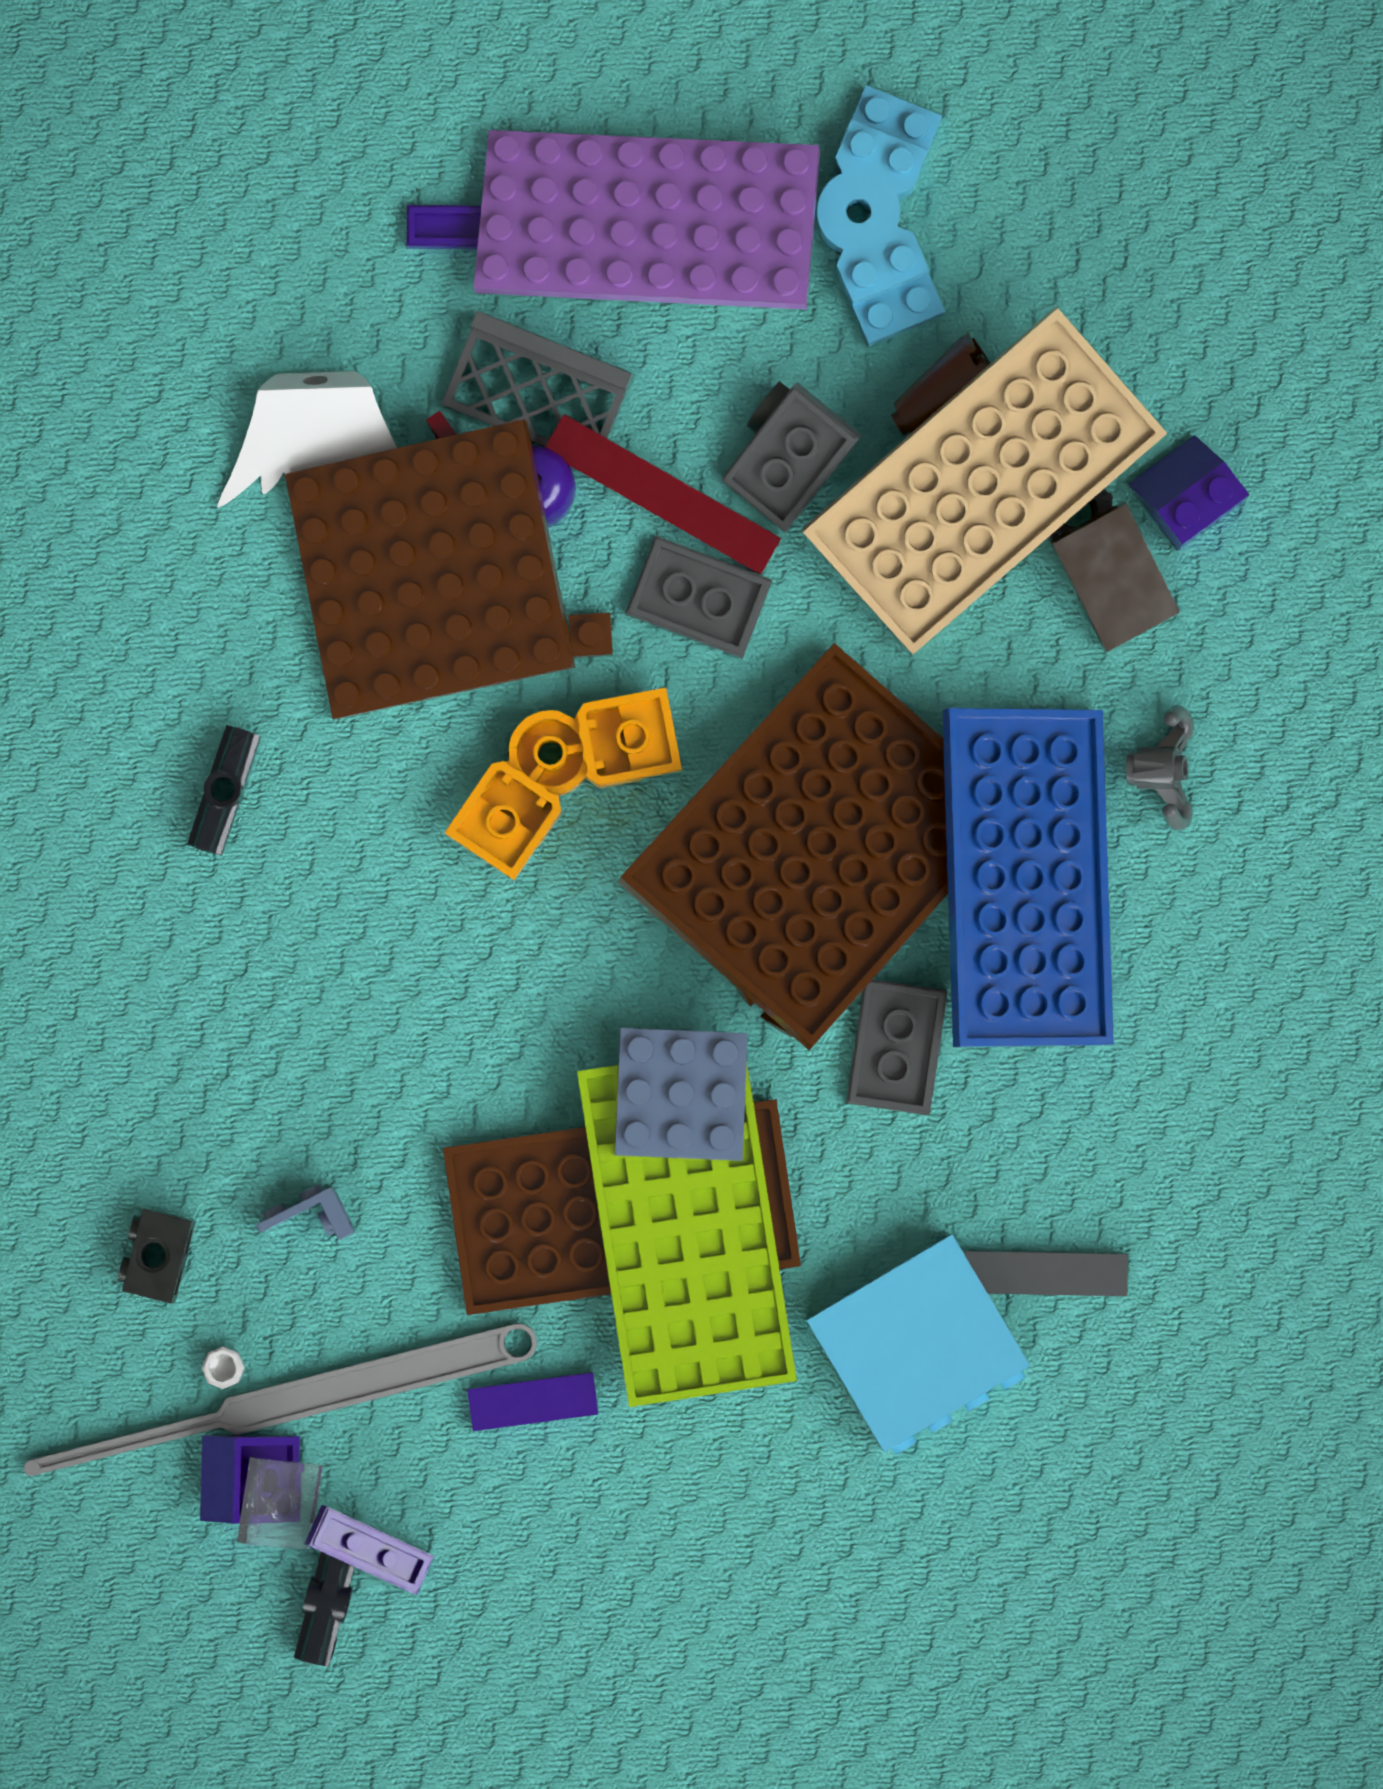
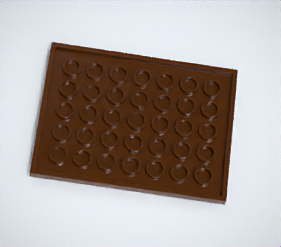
(808, 848)

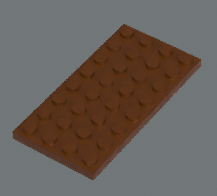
(533, 1219)

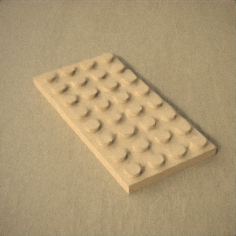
(984, 480)

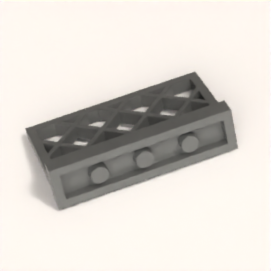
(539, 351)

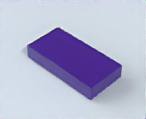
(443, 226)

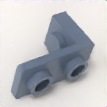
(333, 1218)

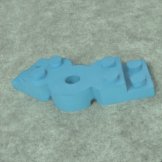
(878, 260)

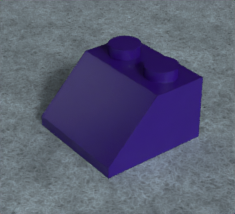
(1188, 491)
(226, 1469)

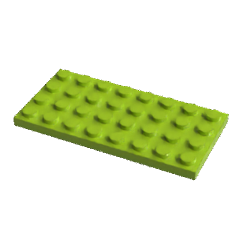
(687, 1261)

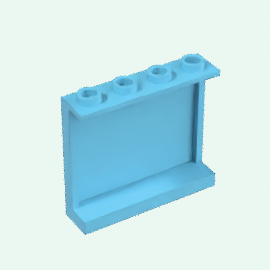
(919, 1345)

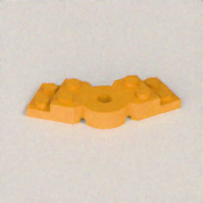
(605, 743)

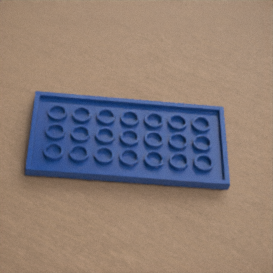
(1027, 877)

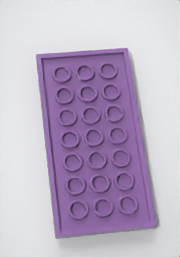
(647, 219)

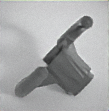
(1165, 767)

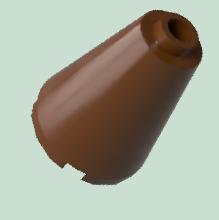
(939, 383)

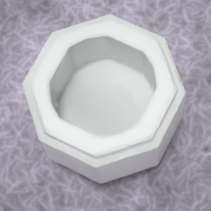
(223, 1367)

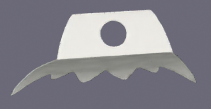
(307, 424)

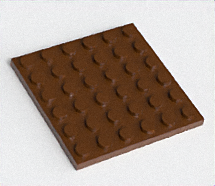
(430, 570)

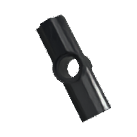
(233, 764)
(324, 1610)

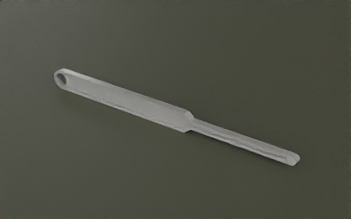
(317, 1394)

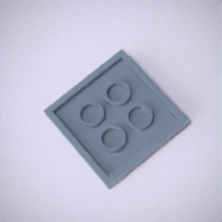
(681, 1094)

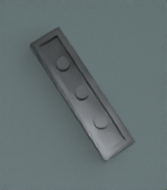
(1051, 1273)

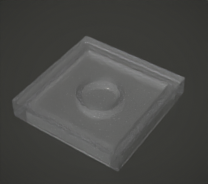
(279, 1503)

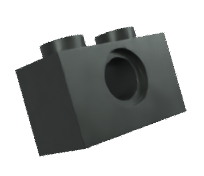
(175, 1237)

